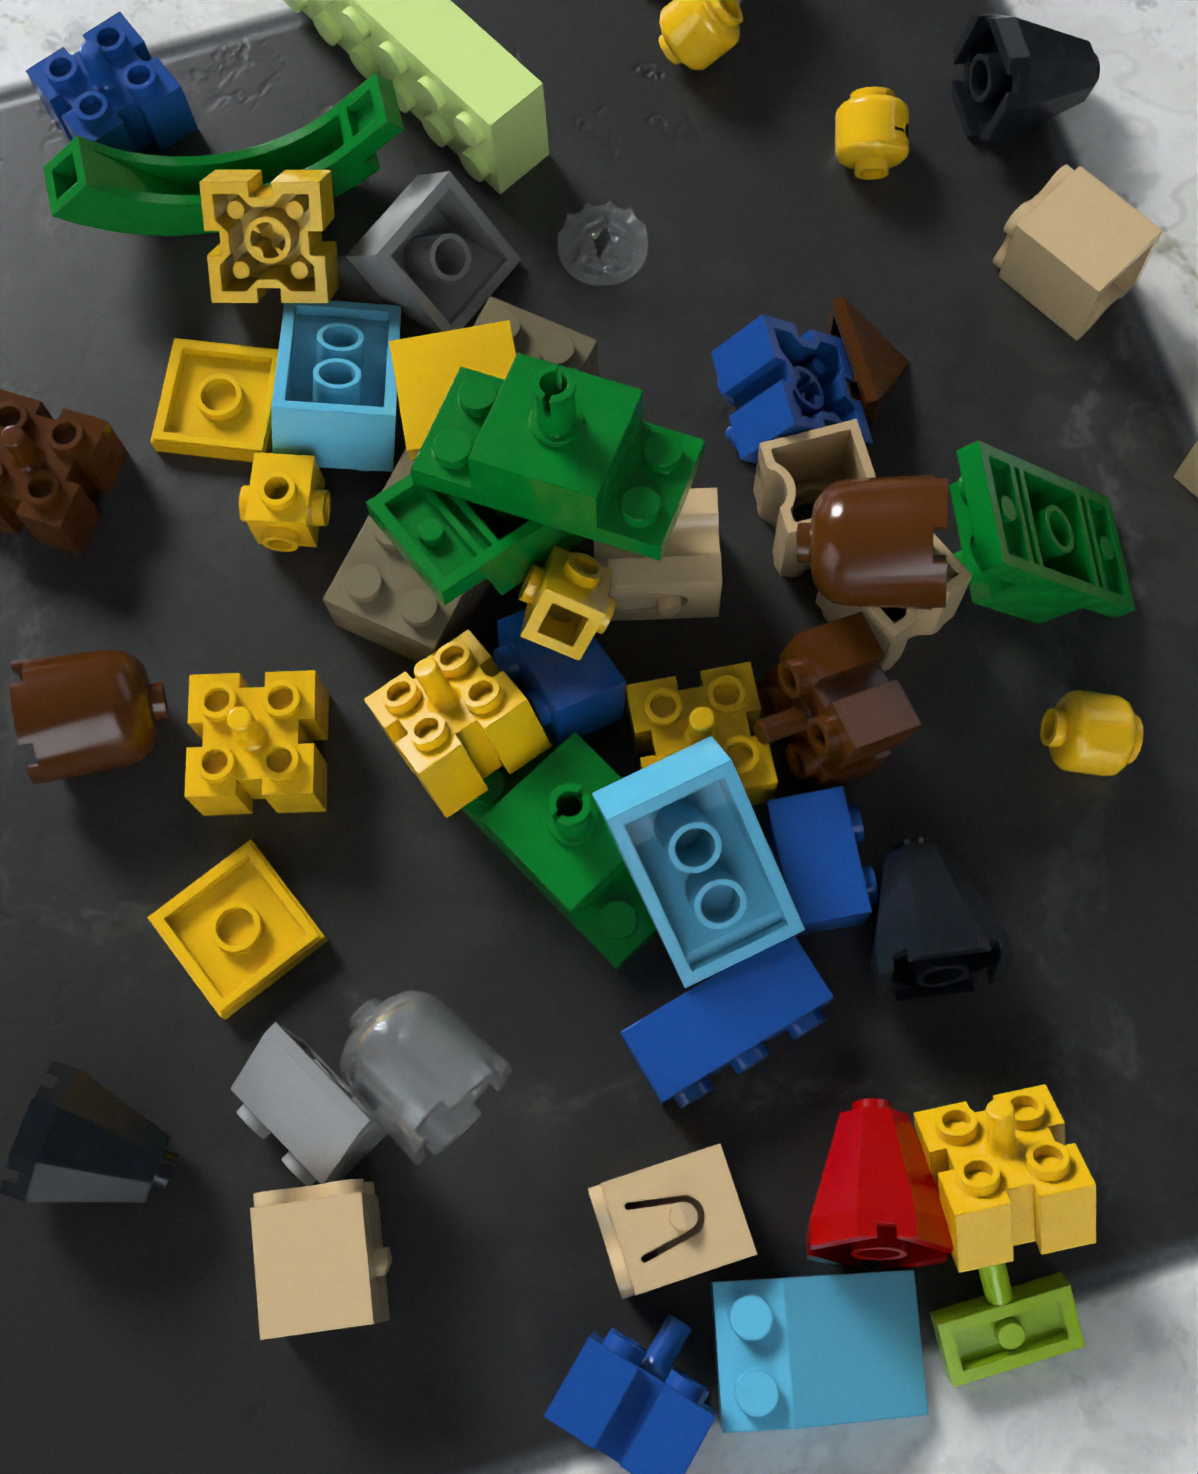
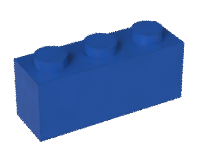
(727, 1022)

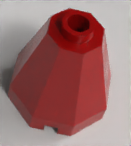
(877, 1195)

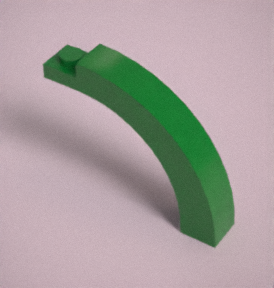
(162, 193)

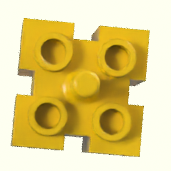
(270, 235)
(721, 707)
(458, 722)
(257, 743)
(1008, 1177)

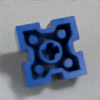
(113, 91)
(783, 384)
(635, 1401)

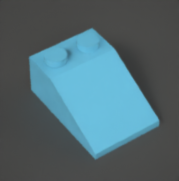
(337, 384)
(699, 860)
(817, 1350)

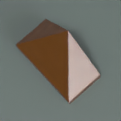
(871, 356)

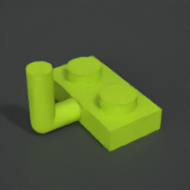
(1006, 1326)

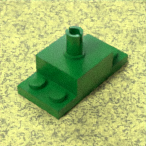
(561, 454)
(1036, 539)
(462, 542)
(561, 843)

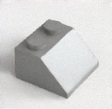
(434, 254)
(305, 1108)

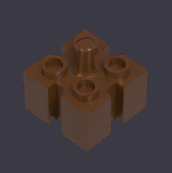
(54, 471)
(834, 704)

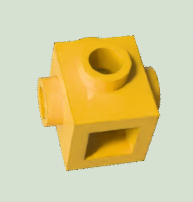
(285, 501)
(566, 602)

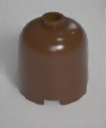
(876, 542)
(85, 712)

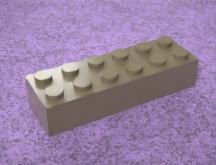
(376, 587)

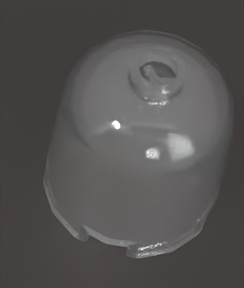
(419, 1070)

